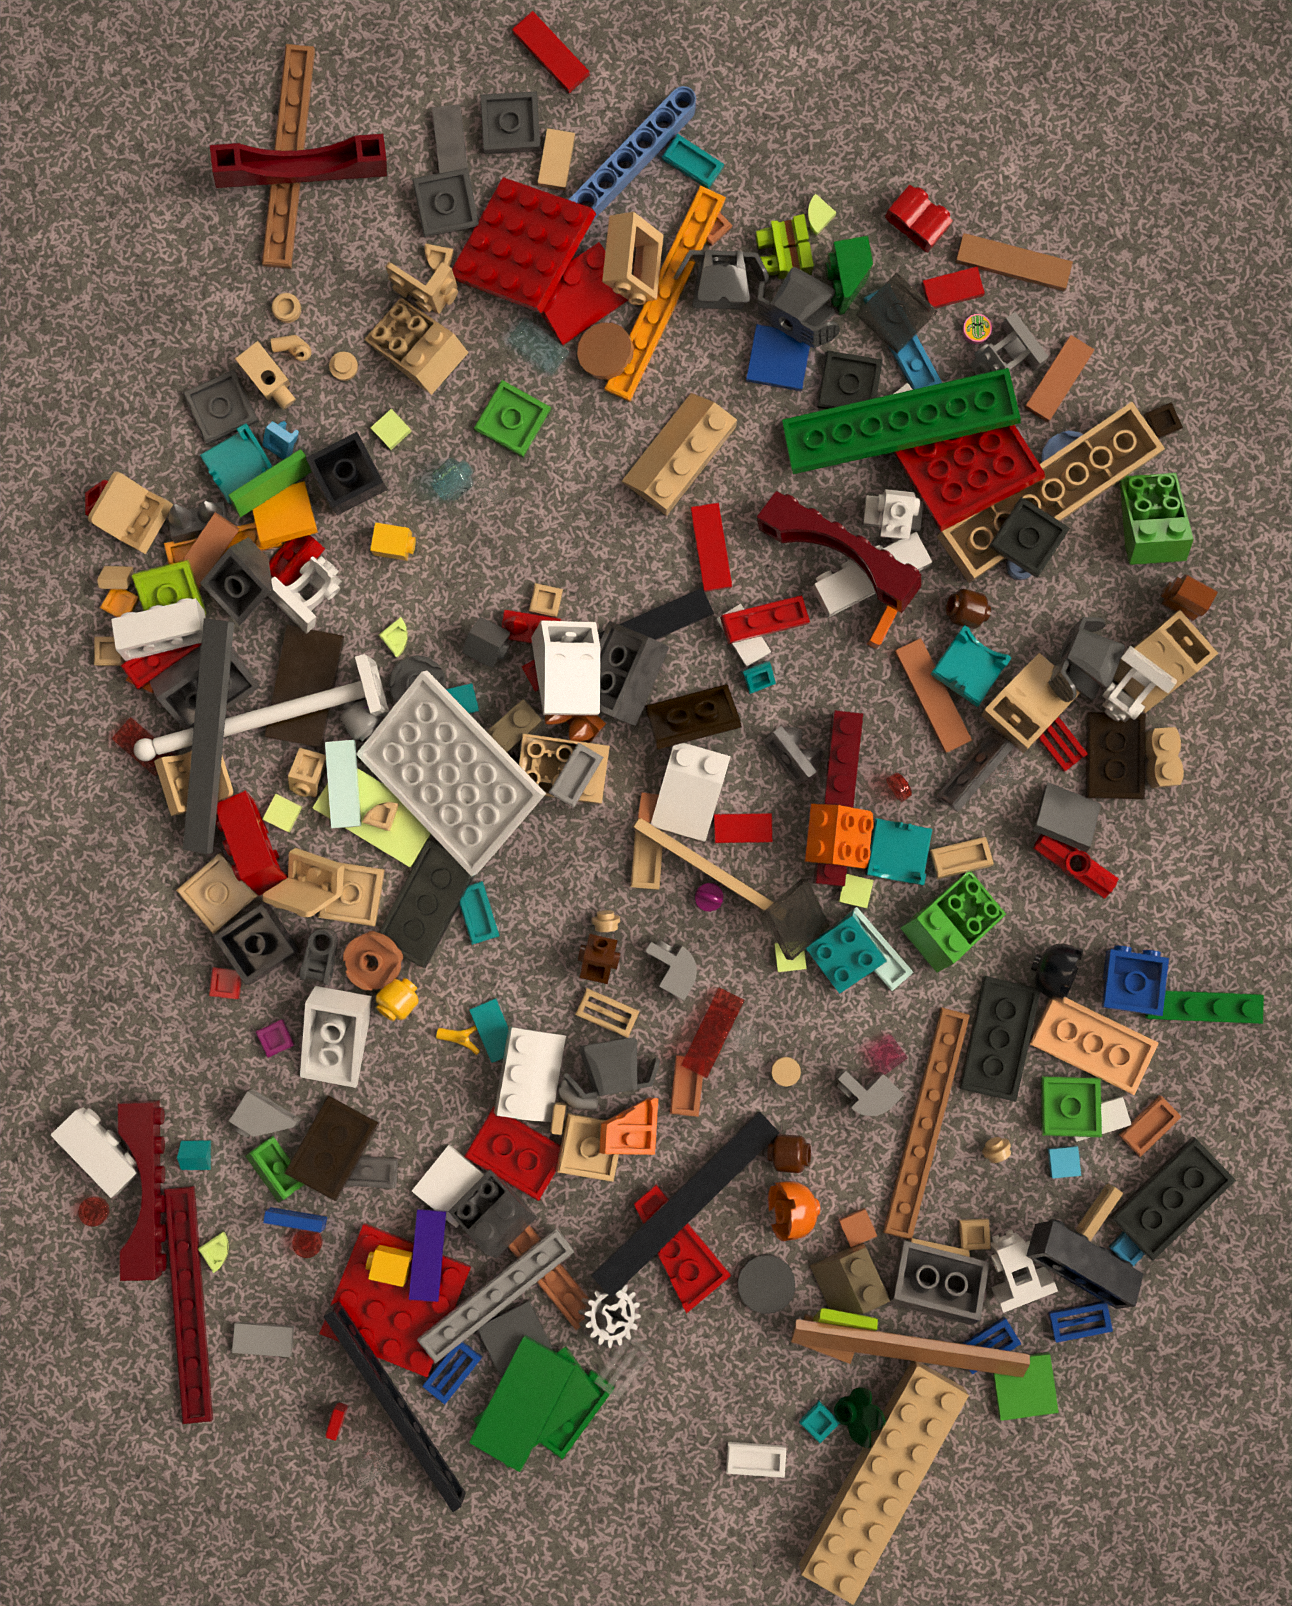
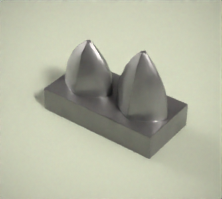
(190, 523)
(796, 762)

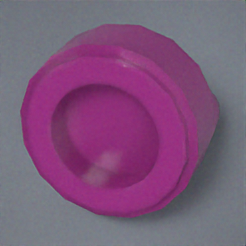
(709, 897)

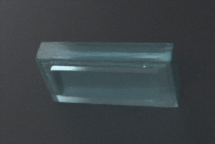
(538, 346)

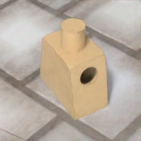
(259, 367)

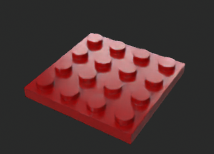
(522, 244)
(970, 472)
(384, 1310)

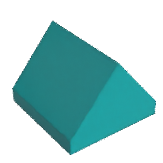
(758, 677)
(195, 1155)

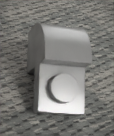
(682, 969)
(872, 1100)

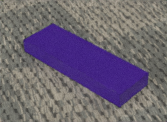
(427, 1255)

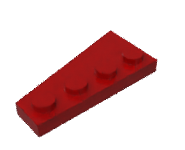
(686, 1257)

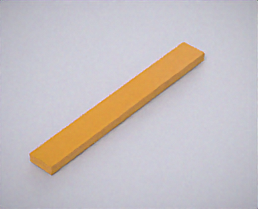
(657, 313)

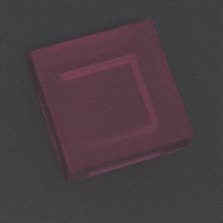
(887, 1054)

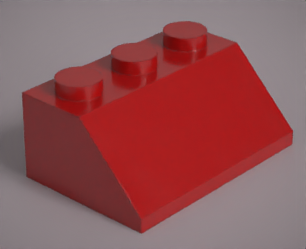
(581, 296)

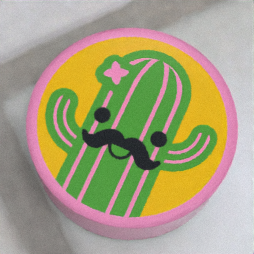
(976, 329)

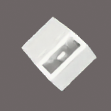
(568, 667)

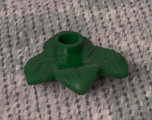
(859, 1415)

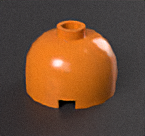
(794, 1210)

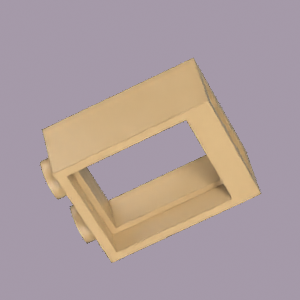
(623, 234)

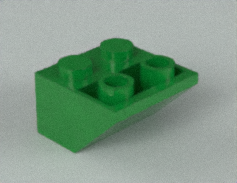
(849, 269)

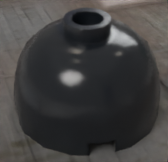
(1056, 970)

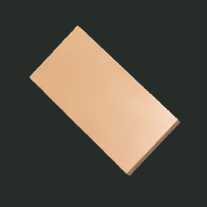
(1094, 1044)

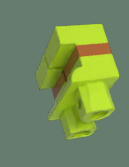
(789, 246)

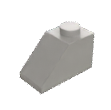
(261, 1116)

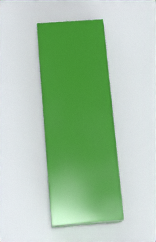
(270, 483)

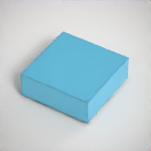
(1064, 1161)

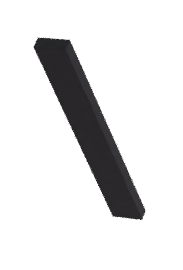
(684, 1204)
(395, 1405)

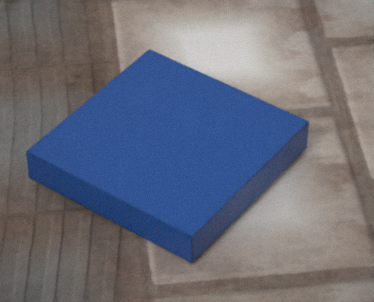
(777, 359)

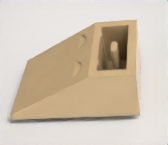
(417, 345)
(1174, 648)
(1026, 705)
(546, 757)

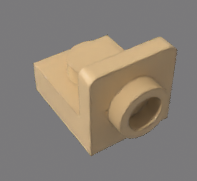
(306, 773)

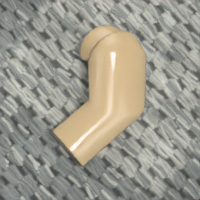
(294, 345)

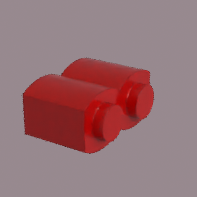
(919, 218)

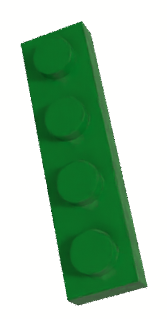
(1212, 1007)

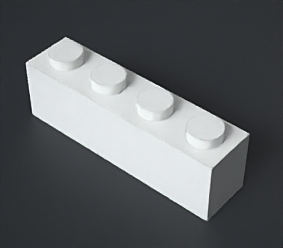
(852, 585)

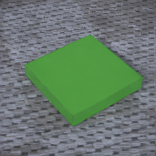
(512, 418)
(1071, 1107)
(1027, 1395)

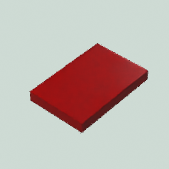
(515, 1154)

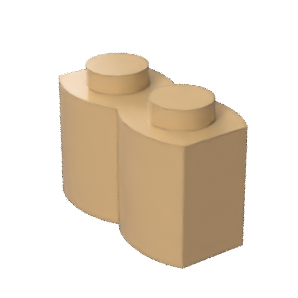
(1162, 750)

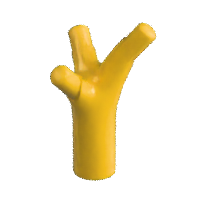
(459, 1037)

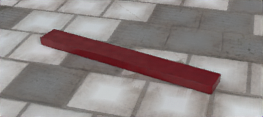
(188, 1305)

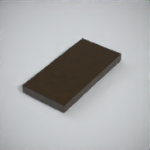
(305, 668)

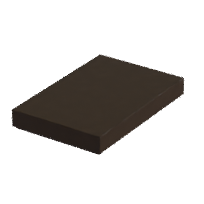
(693, 716)
(1115, 757)
(332, 1148)

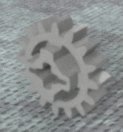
(600, 1325)

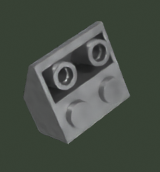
(492, 1214)

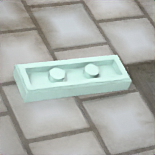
(343, 784)
(895, 969)

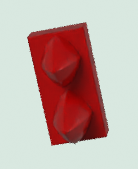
(522, 625)

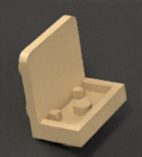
(433, 295)
(129, 512)
(174, 778)
(310, 884)

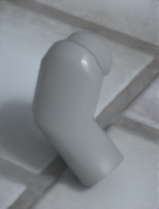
(574, 1101)

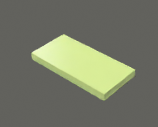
(407, 833)

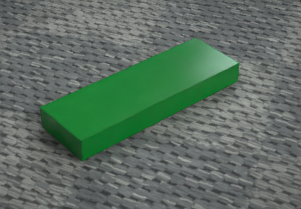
(566, 1435)

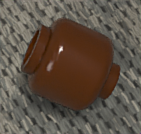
(968, 608)
(789, 1153)

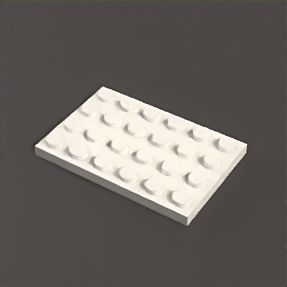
(450, 773)

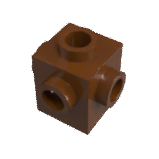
(600, 953)

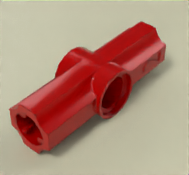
(1090, 874)

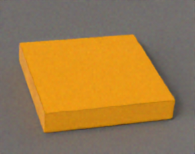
(285, 516)

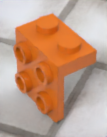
(839, 835)

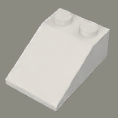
(690, 791)
(334, 1036)

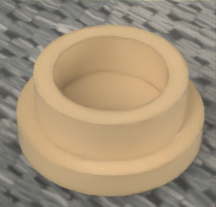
(343, 366)
(606, 921)
(997, 1150)

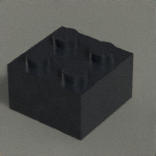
(346, 473)
(256, 944)

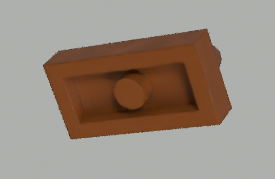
(581, 726)

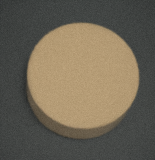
(286, 308)
(785, 1071)

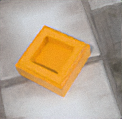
(119, 602)

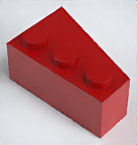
(248, 843)

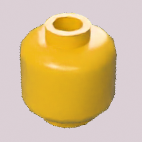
(397, 999)

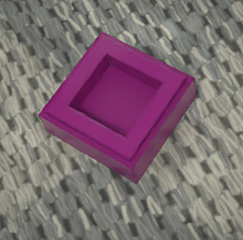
(275, 1038)

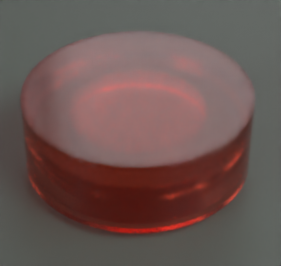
(899, 786)
(93, 1211)
(307, 1243)

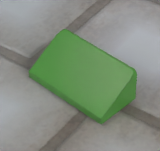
(270, 1164)

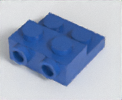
(1135, 981)

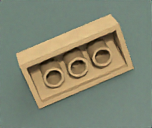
(680, 452)

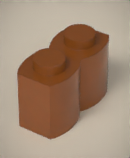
(1188, 596)

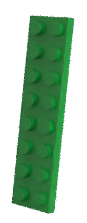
(901, 421)

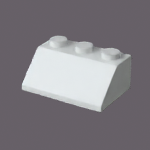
(529, 1075)

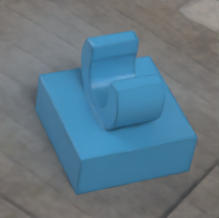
(279, 440)

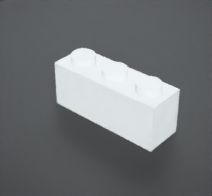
(158, 629)
(97, 1151)

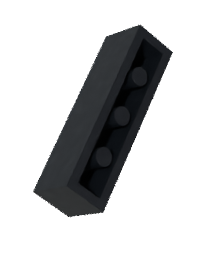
(1085, 1264)

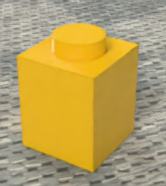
(392, 541)
(389, 1265)

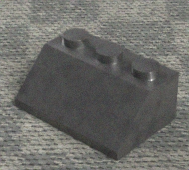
(627, 671)
(178, 686)
(939, 1283)

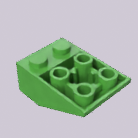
(1154, 519)
(953, 922)

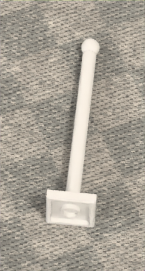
(369, 688)

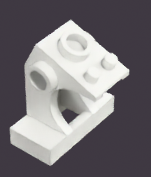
(894, 512)
(321, 576)
(1120, 704)
(1009, 1257)

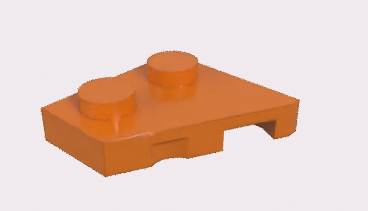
(631, 1130)

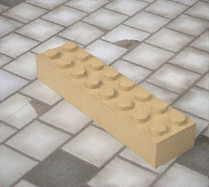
(1071, 481)
(883, 1482)

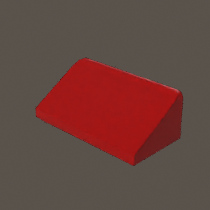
(292, 557)

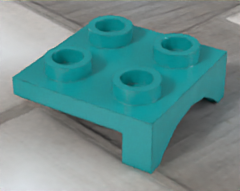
(236, 461)
(969, 667)
(899, 851)
(846, 953)

